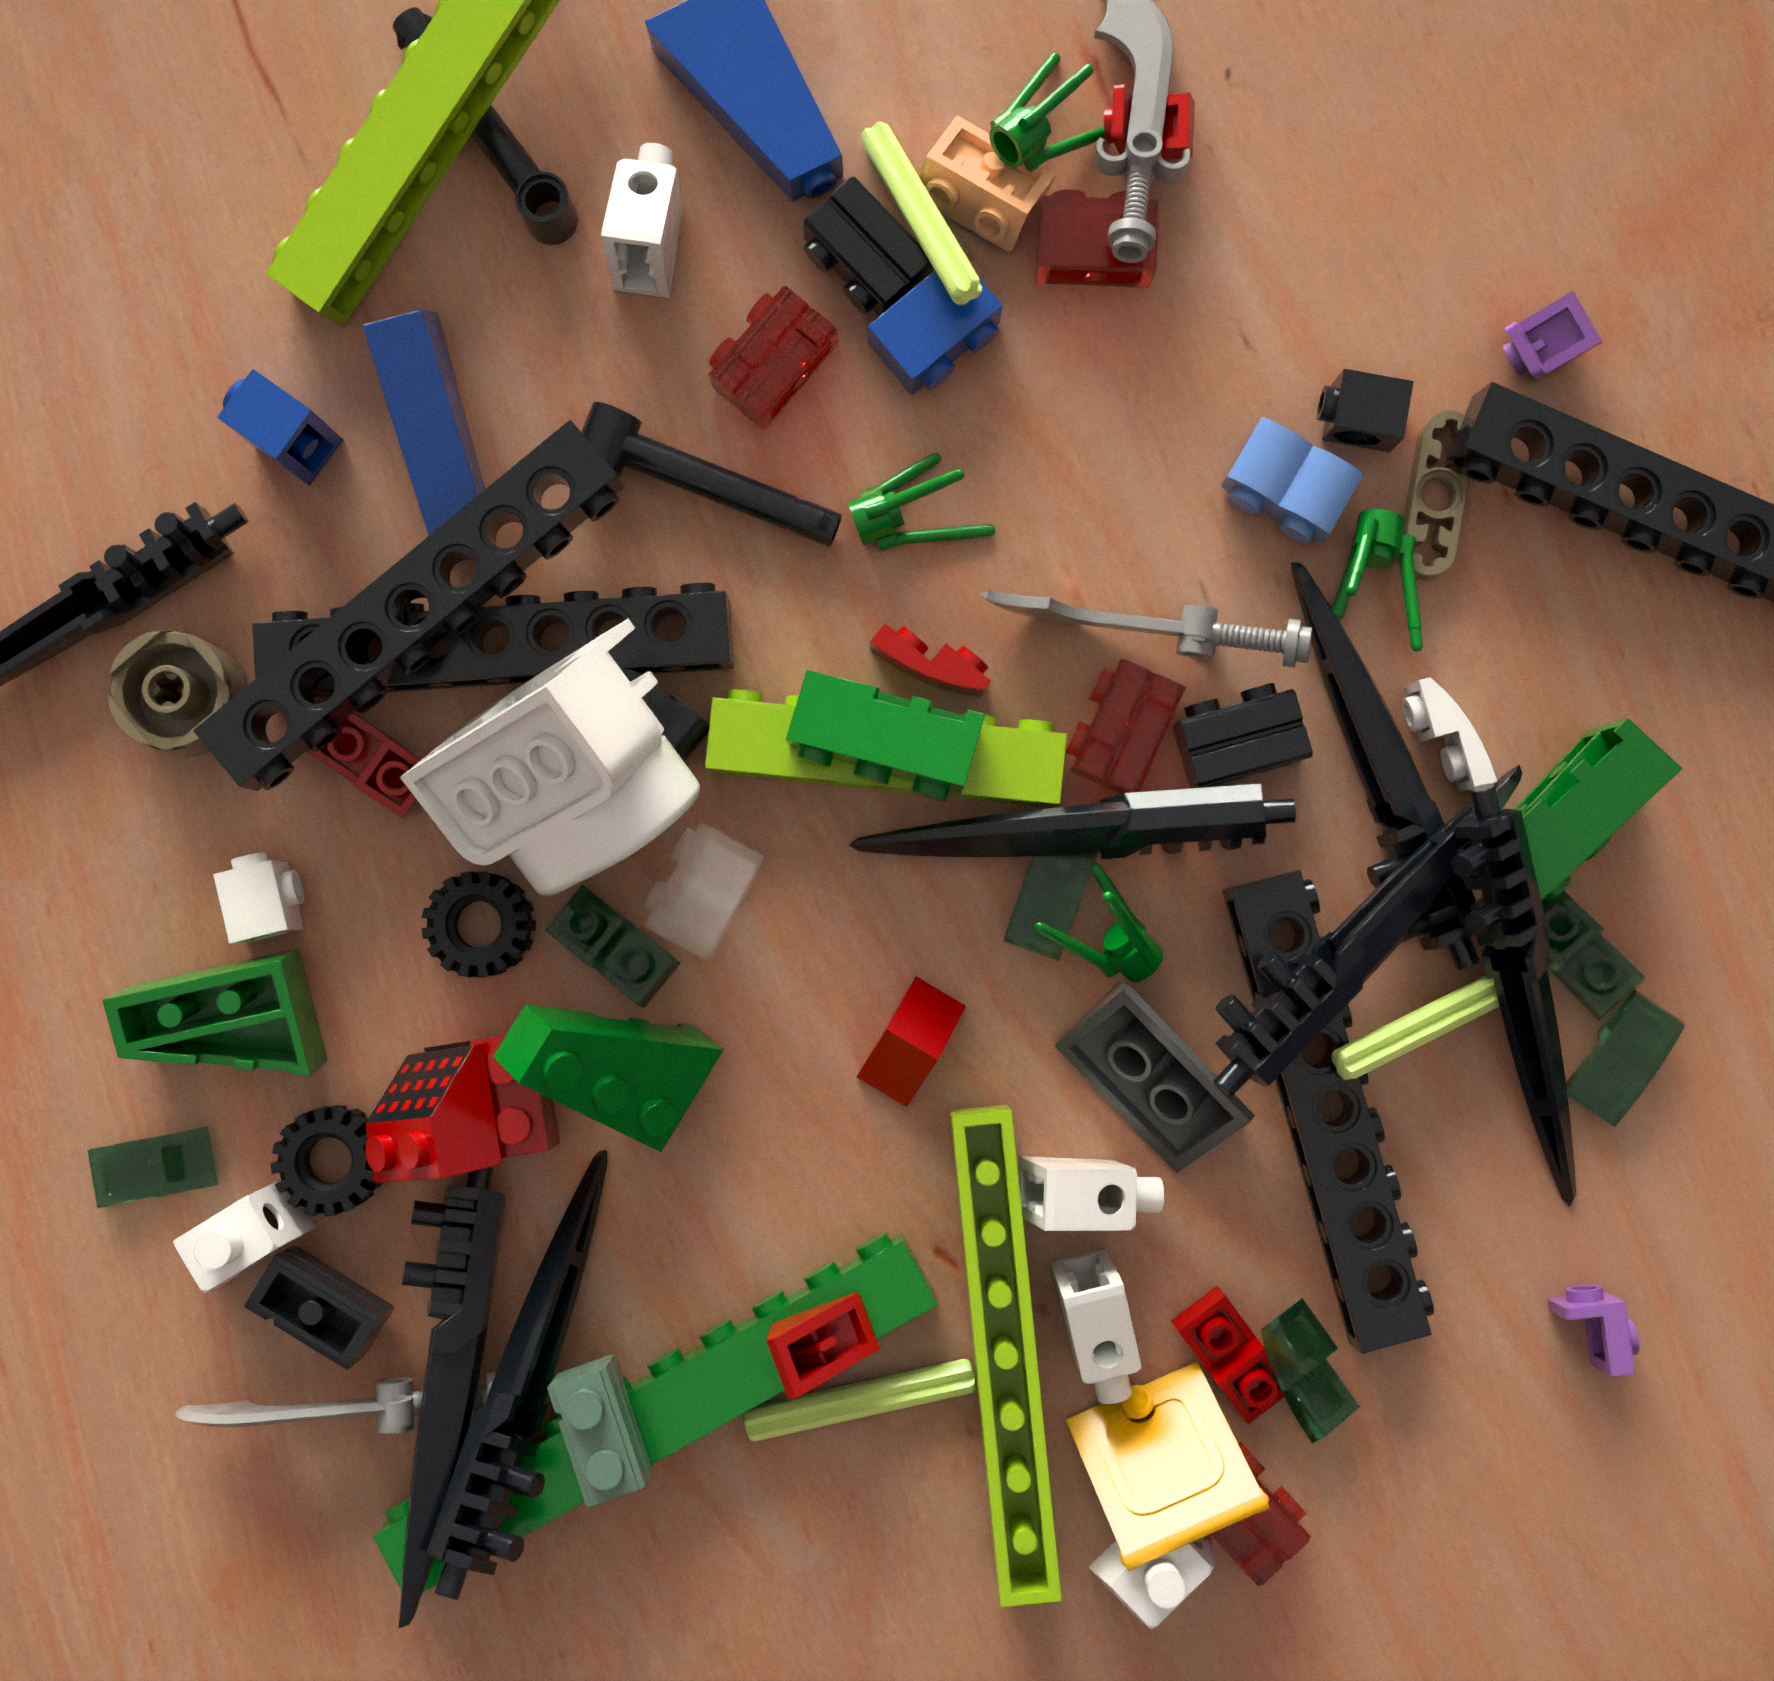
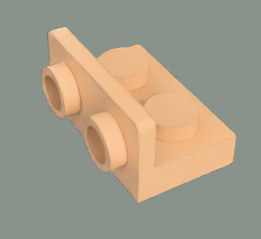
(979, 188)

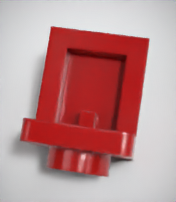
(1178, 122)

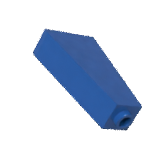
(751, 85)
(426, 412)

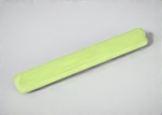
(921, 214)
(1415, 1029)
(860, 1400)

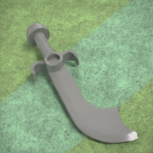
(1147, 41)
(1196, 632)
(393, 1404)

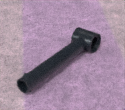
(509, 158)
(618, 442)

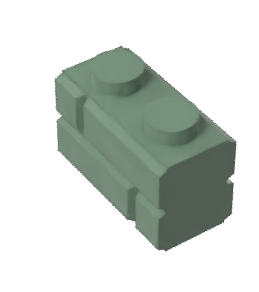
(600, 1430)

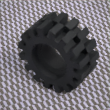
(444, 916)
(295, 1166)

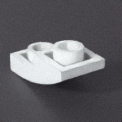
(1437, 715)

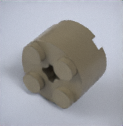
(146, 692)

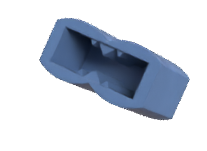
(1291, 482)

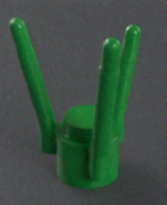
(1022, 133)
(879, 512)
(1375, 545)
(1126, 943)

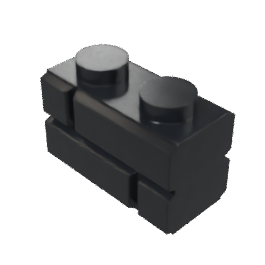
(865, 248)
(1241, 738)
(319, 1306)

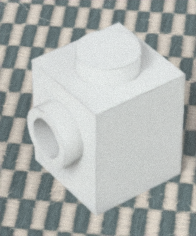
(259, 898)

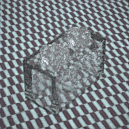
(703, 890)

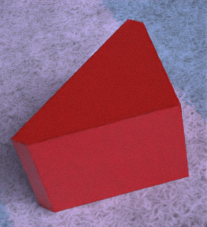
(911, 1041)
(820, 1343)

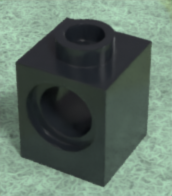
(1365, 410)

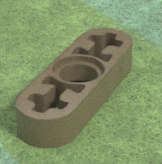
(1443, 540)

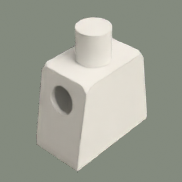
(643, 223)
(1065, 1194)
(241, 1237)
(1098, 1323)
(1157, 1585)

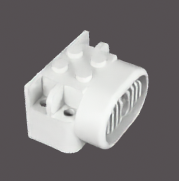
(558, 773)

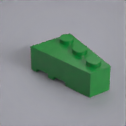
(883, 735)
(1590, 798)
(222, 1015)
(610, 1069)

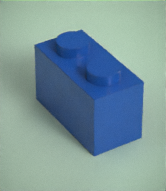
(929, 331)
(279, 426)

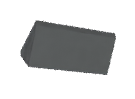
(1152, 1078)

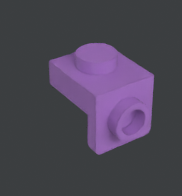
(1551, 337)
(1609, 1330)

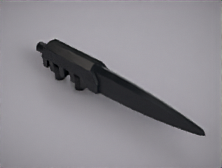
(121, 587)
(1385, 769)
(1112, 827)
(1515, 955)
(1340, 962)
(462, 1298)
(515, 1406)

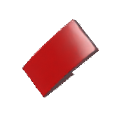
(948, 670)
(371, 763)
(1230, 1353)

